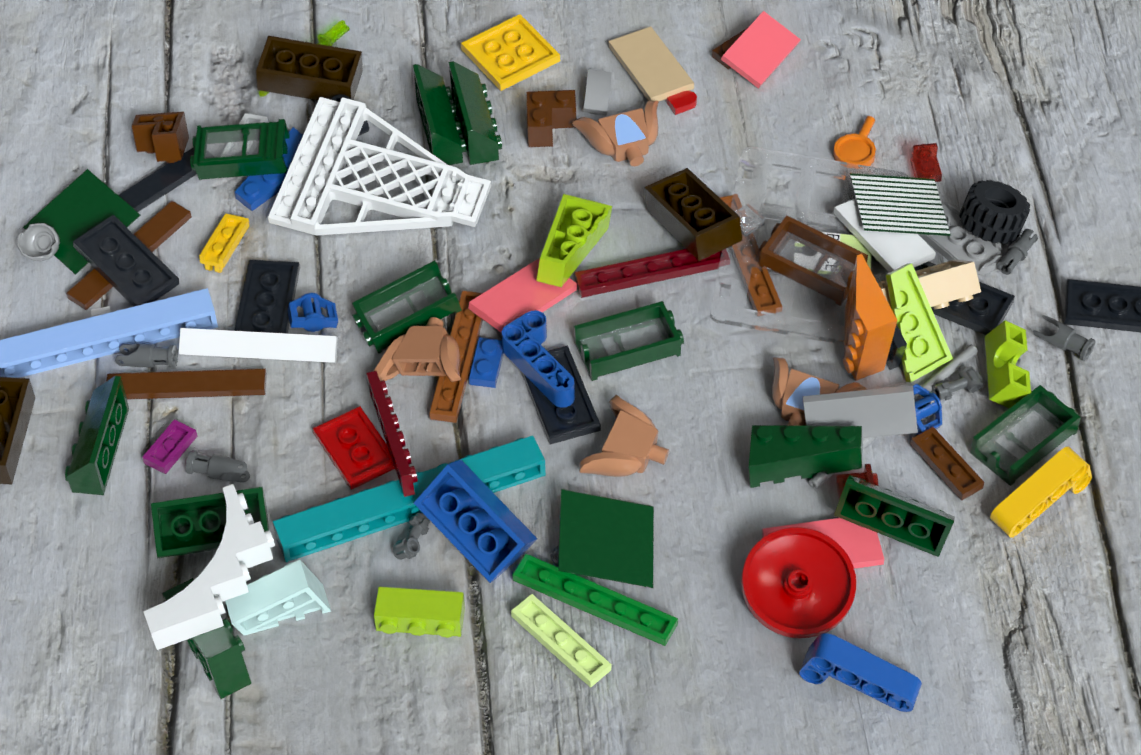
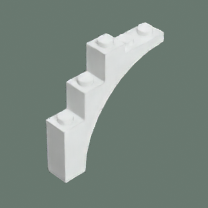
(200, 604)

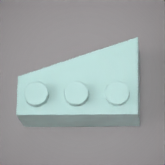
(277, 597)

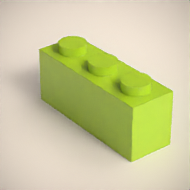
(419, 611)

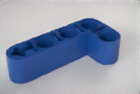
(523, 347)
(861, 671)

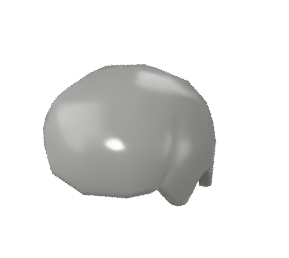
(38, 242)

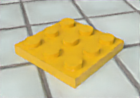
(510, 52)

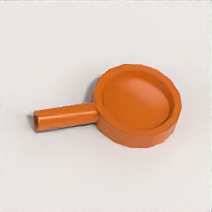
(856, 147)

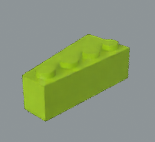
(571, 238)

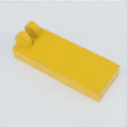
(223, 242)

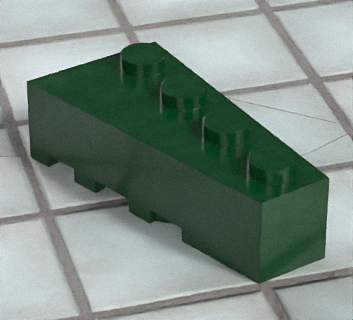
(802, 451)
(218, 653)

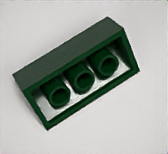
(474, 115)
(438, 116)
(98, 439)
(894, 515)
(199, 521)

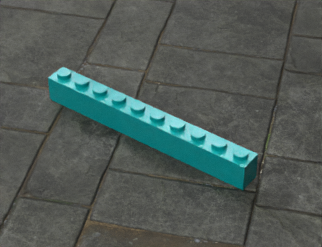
(387, 507)

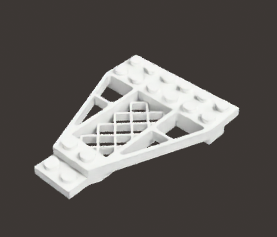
(321, 163)

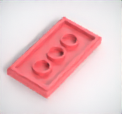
(518, 296)
(858, 542)

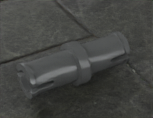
(1017, 251)

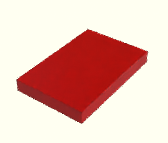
(354, 447)

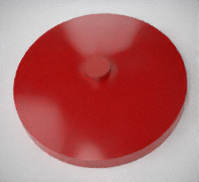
(798, 582)

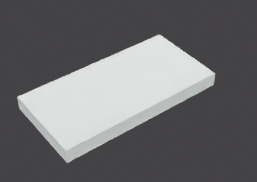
(887, 247)

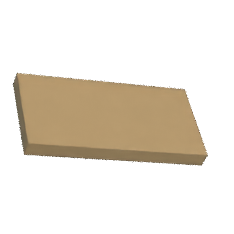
(651, 64)

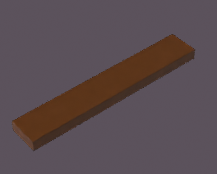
(152, 235)
(193, 383)

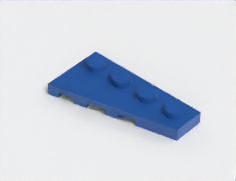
(260, 188)

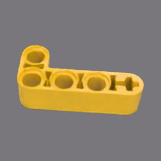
(1034, 496)

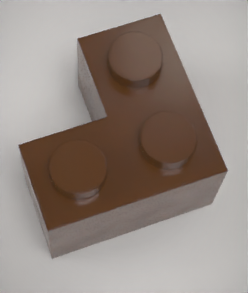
(549, 111)
(161, 134)

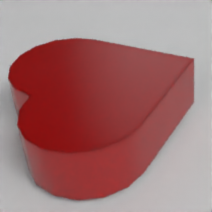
(682, 102)

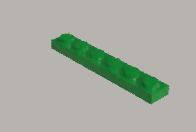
(595, 600)

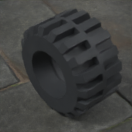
(994, 211)

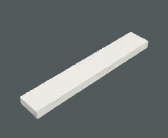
(258, 345)

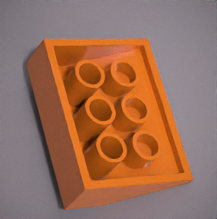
(867, 324)

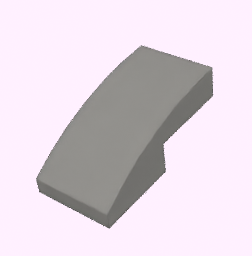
(597, 92)

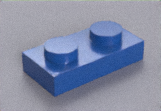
(486, 363)

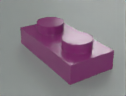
(170, 446)

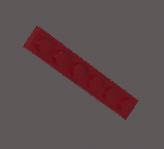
(643, 272)
(394, 439)

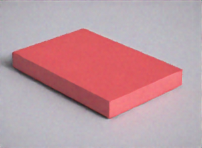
(760, 49)

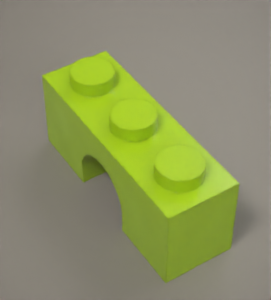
(1005, 380)

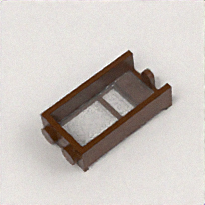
(810, 258)

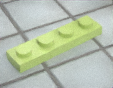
(561, 640)

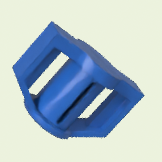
(313, 318)
(925, 408)

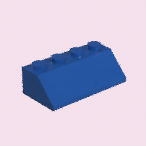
(475, 520)

